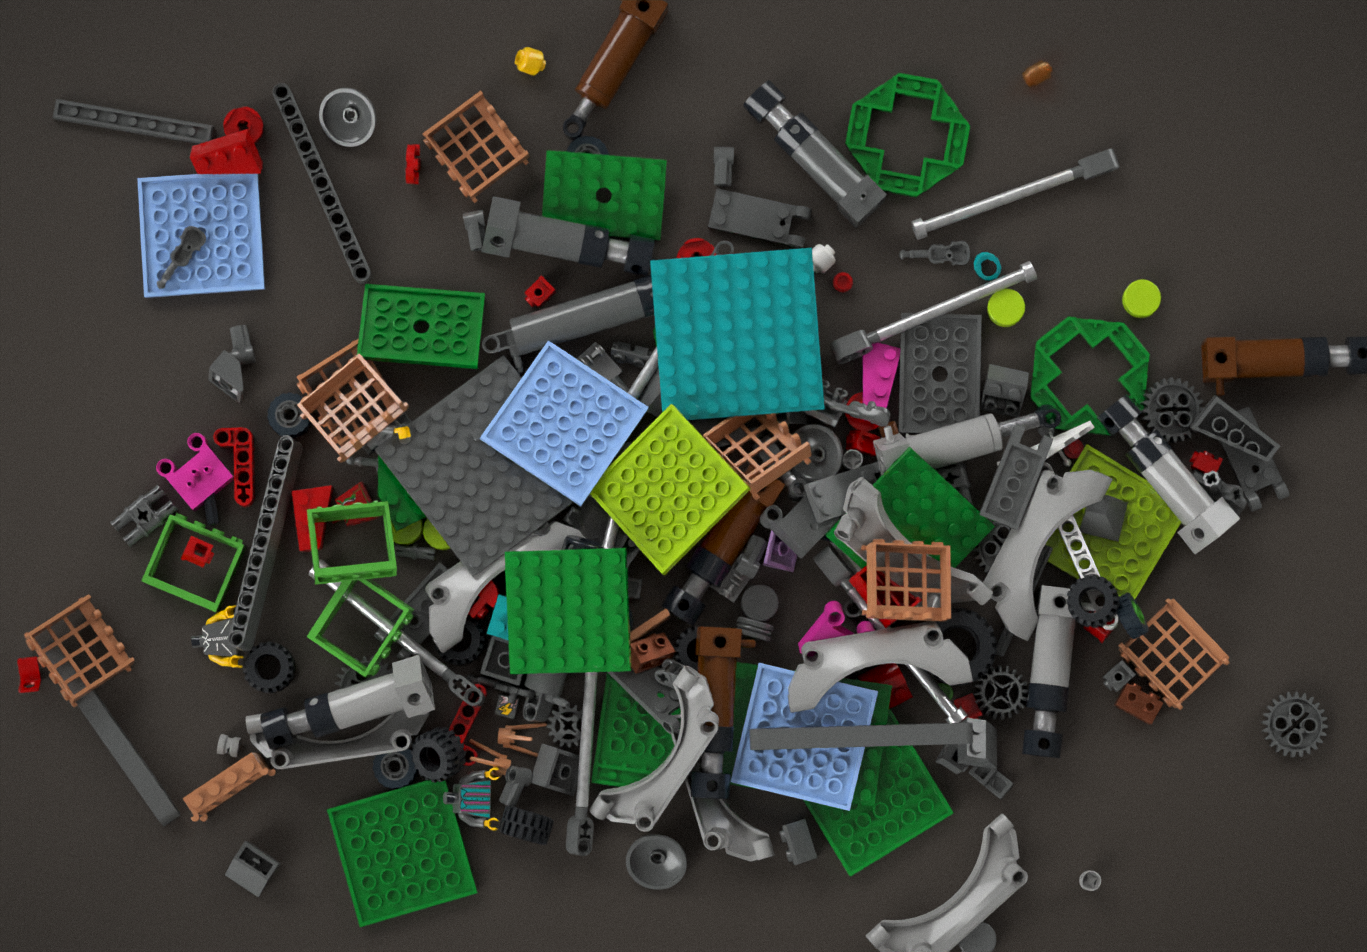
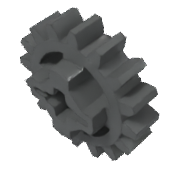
(561, 733)

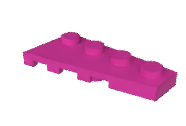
(879, 373)

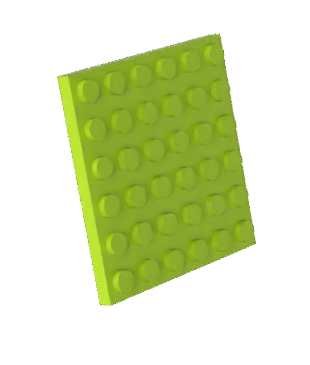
(668, 489)
(1143, 536)

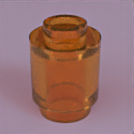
(1037, 73)

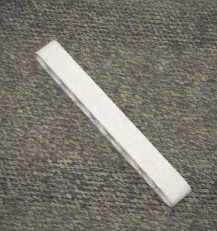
(1082, 554)

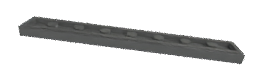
(132, 122)

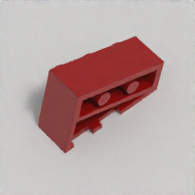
(227, 155)
(305, 500)
(859, 582)

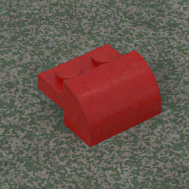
(488, 598)
(890, 675)

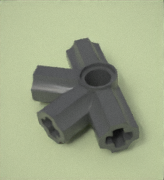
(1217, 488)

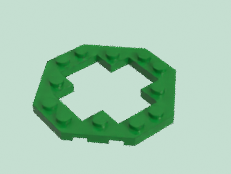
(943, 111)
(1093, 332)

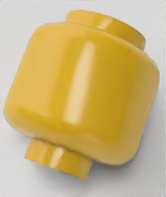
(530, 61)

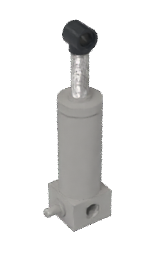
(959, 440)

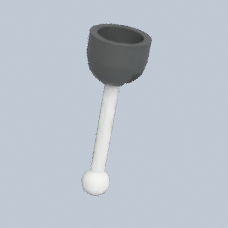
(1050, 432)

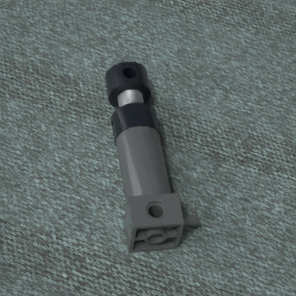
(803, 141)
(561, 239)

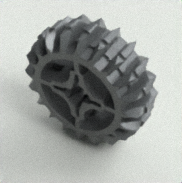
(994, 684)

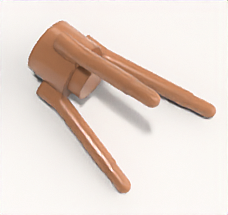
(507, 736)
(501, 763)

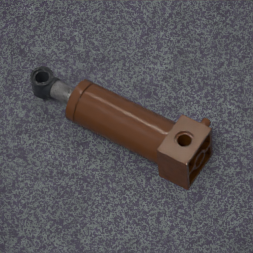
(615, 58)

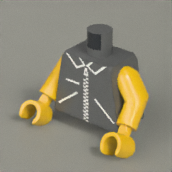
(215, 639)

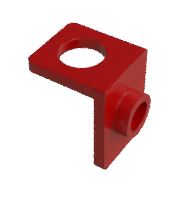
(29, 674)

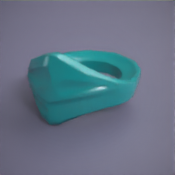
(977, 265)

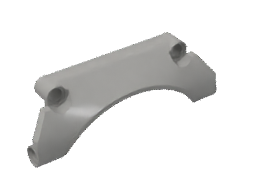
(868, 521)
(1019, 554)
(460, 588)
(850, 653)
(309, 751)
(654, 792)
(719, 819)
(980, 895)

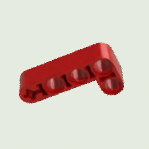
(239, 467)
(468, 722)

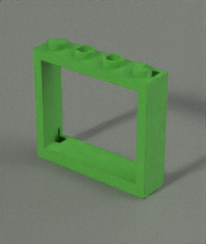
(199, 528)
(358, 571)
(332, 609)

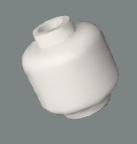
(822, 258)

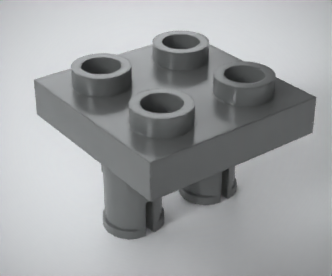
(827, 415)

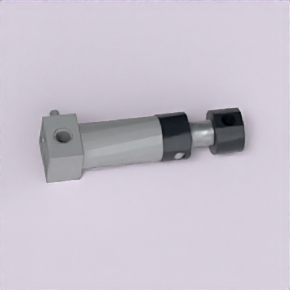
(1169, 477)
(1050, 670)
(329, 712)

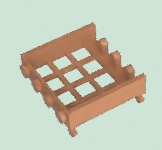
(500, 129)
(332, 386)
(304, 387)
(779, 430)
(907, 612)
(104, 633)
(1196, 633)
(226, 785)

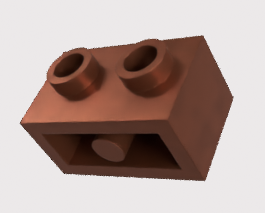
(650, 652)
(1138, 703)

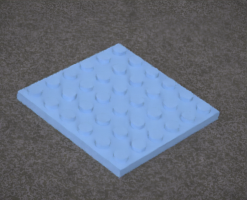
(224, 210)
(564, 423)
(808, 774)

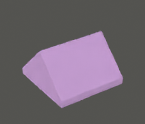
(779, 554)

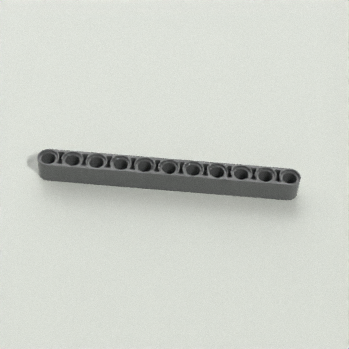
(318, 174)
(266, 553)
(861, 736)
(117, 743)

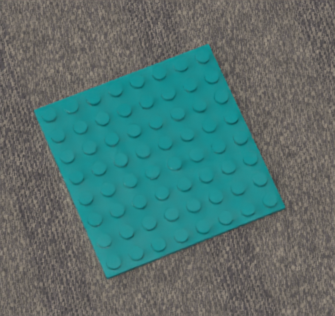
(738, 334)

